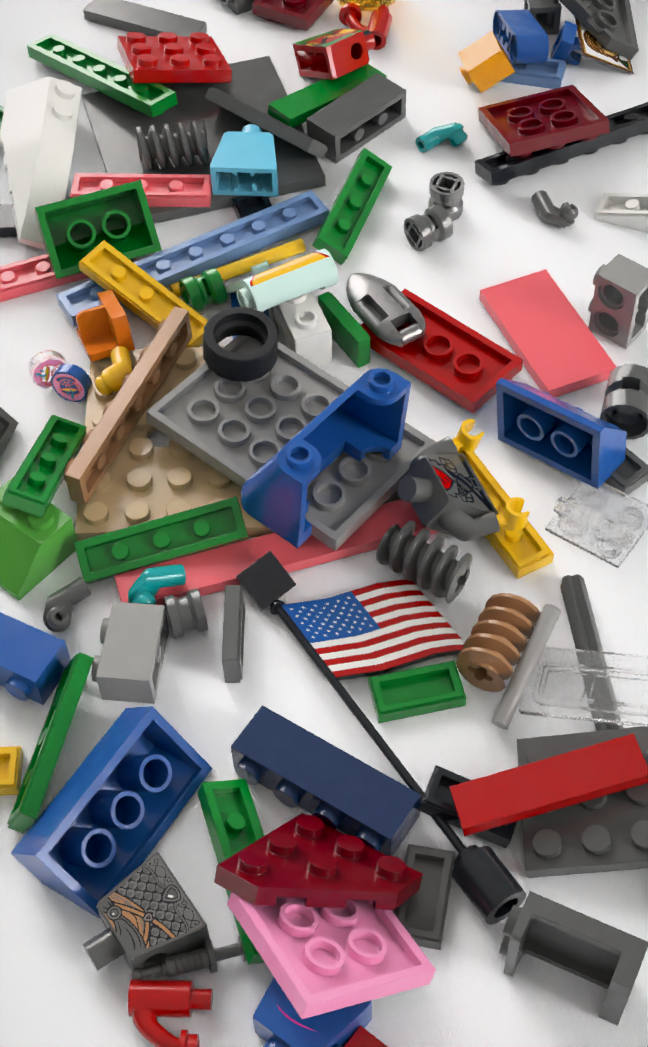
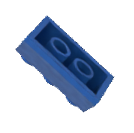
(558, 433)

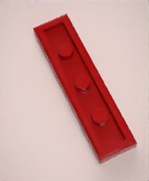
(549, 784)

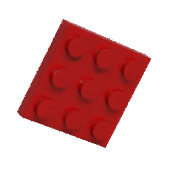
(173, 58)

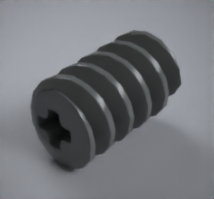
(172, 145)
(424, 560)

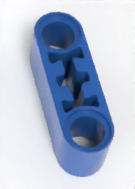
(521, 36)

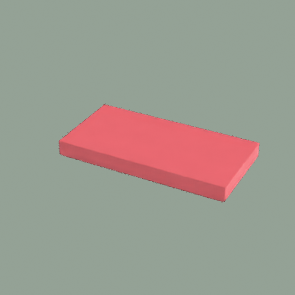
(547, 333)

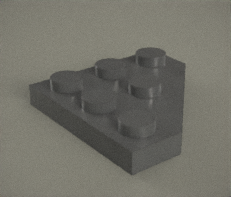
(608, 22)

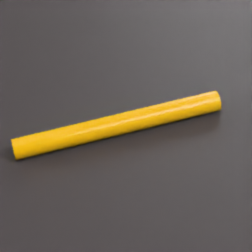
(244, 265)

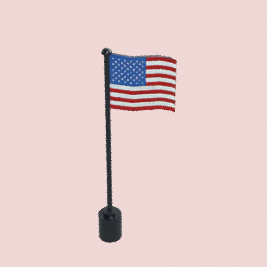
(375, 634)

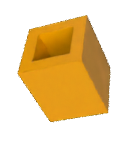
(485, 62)

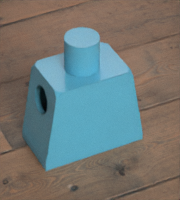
(245, 164)

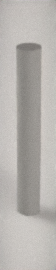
(526, 666)

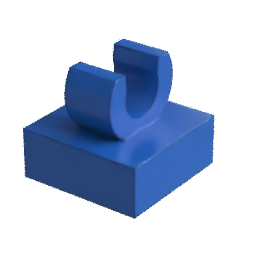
(566, 43)

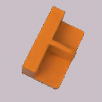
(104, 327)

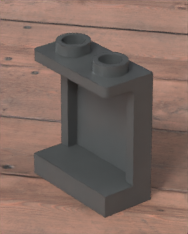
(577, 946)

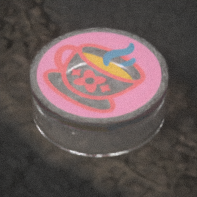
(43, 367)

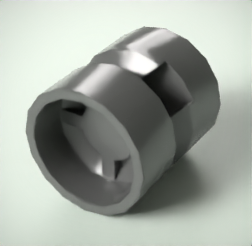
(627, 400)

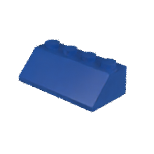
(113, 808)

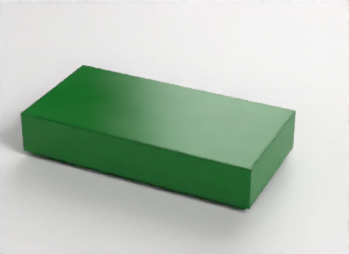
(346, 330)
(416, 691)

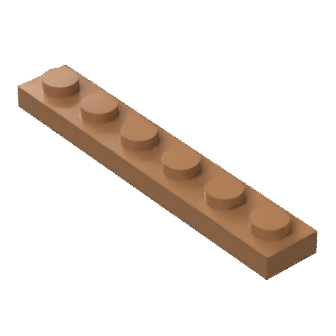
(128, 406)

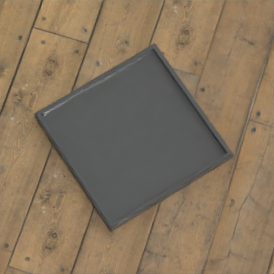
(252, 82)

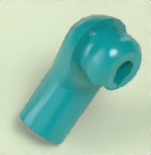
(439, 134)
(152, 580)

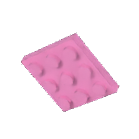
(333, 954)

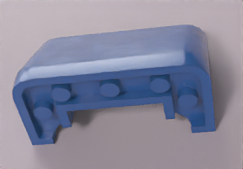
(359, 421)

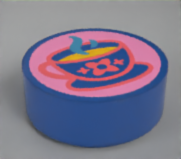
(71, 382)

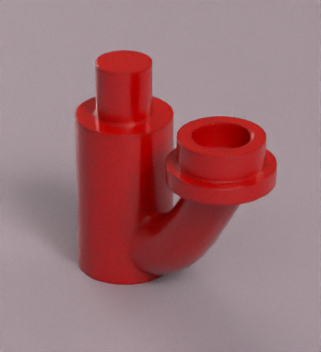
(379, 22)
(166, 999)

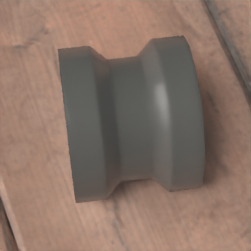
(186, 613)

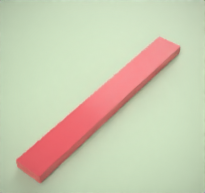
(220, 566)

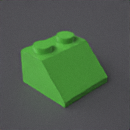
(31, 546)

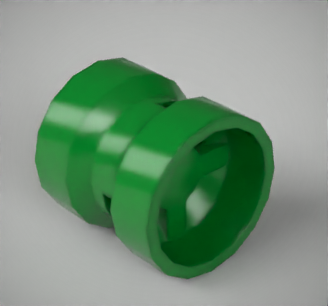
(203, 290)

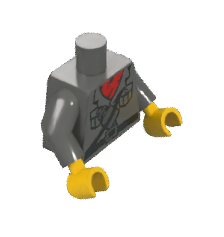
(450, 494)

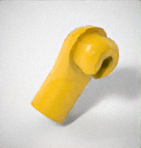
(113, 375)

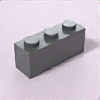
(358, 116)

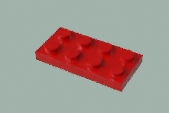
(451, 357)

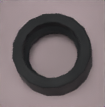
(243, 322)

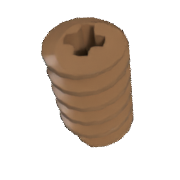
(497, 641)

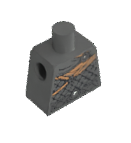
(146, 919)

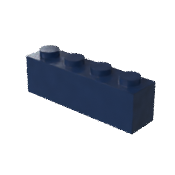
(325, 781)

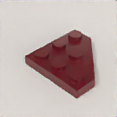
(319, 865)

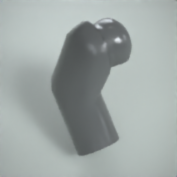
(551, 214)
(60, 605)

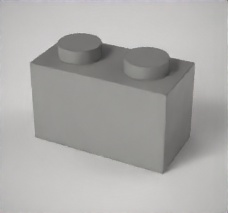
(131, 652)

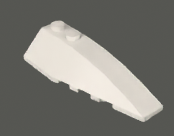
(38, 148)

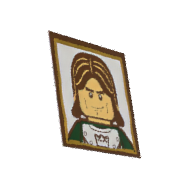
(592, 48)

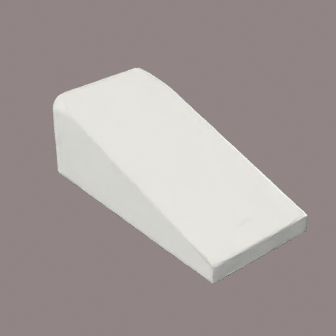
(624, 210)

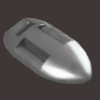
(384, 309)

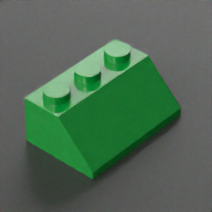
(82, 222)

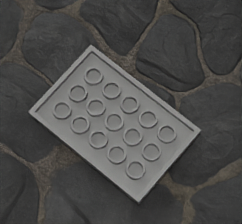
(246, 423)

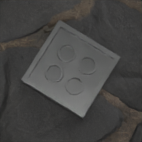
(589, 835)

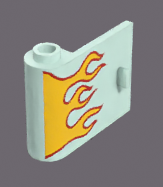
(286, 281)

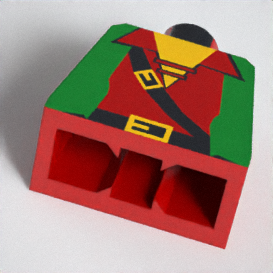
(333, 53)

